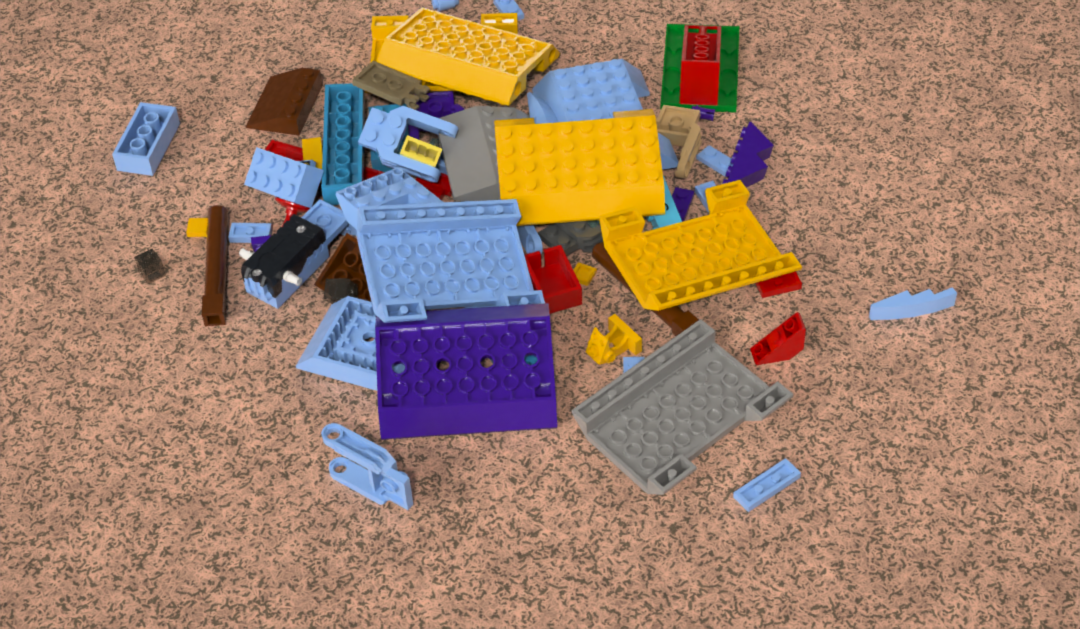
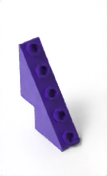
(749, 161)

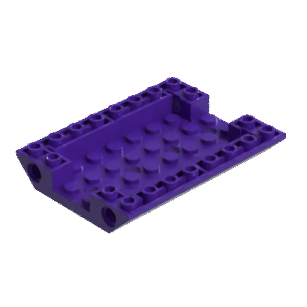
(466, 394)

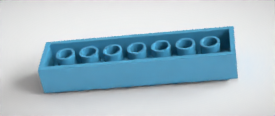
(342, 129)

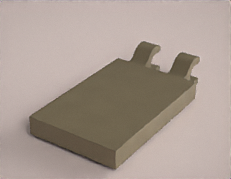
(391, 85)

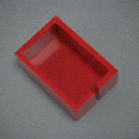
(555, 279)

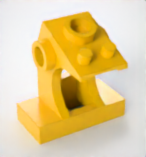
(620, 336)

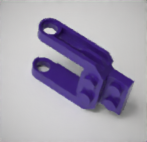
(438, 106)

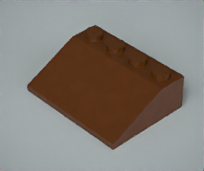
(286, 101)
(346, 263)

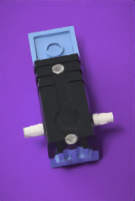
(291, 254)

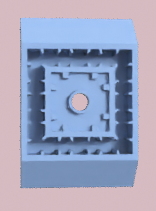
(388, 188)
(340, 345)

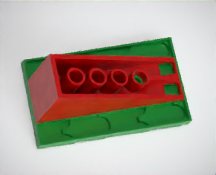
(701, 67)

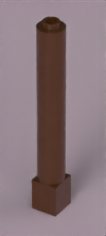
(213, 302)
(673, 316)

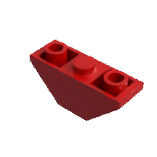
(781, 343)

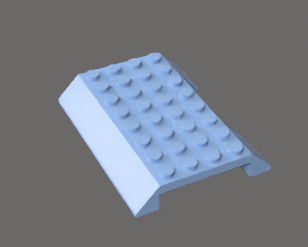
(596, 93)
(443, 257)

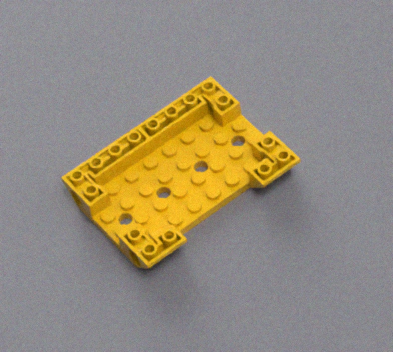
(465, 55)

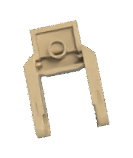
(682, 130)

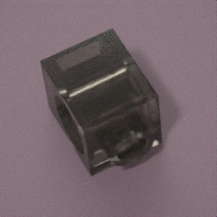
(149, 266)
(338, 289)

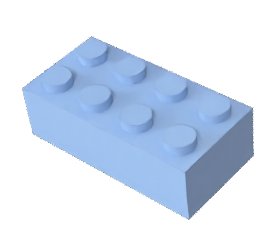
(146, 139)
(283, 177)

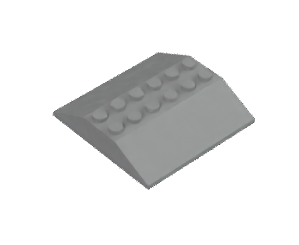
(473, 153)

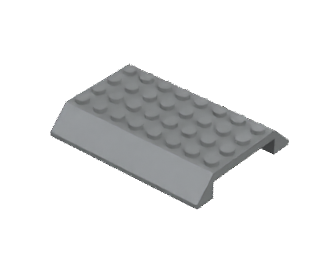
(674, 408)

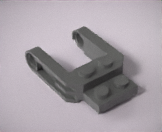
(572, 236)

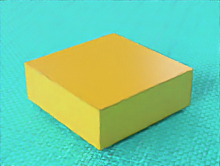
(197, 227)
(584, 273)

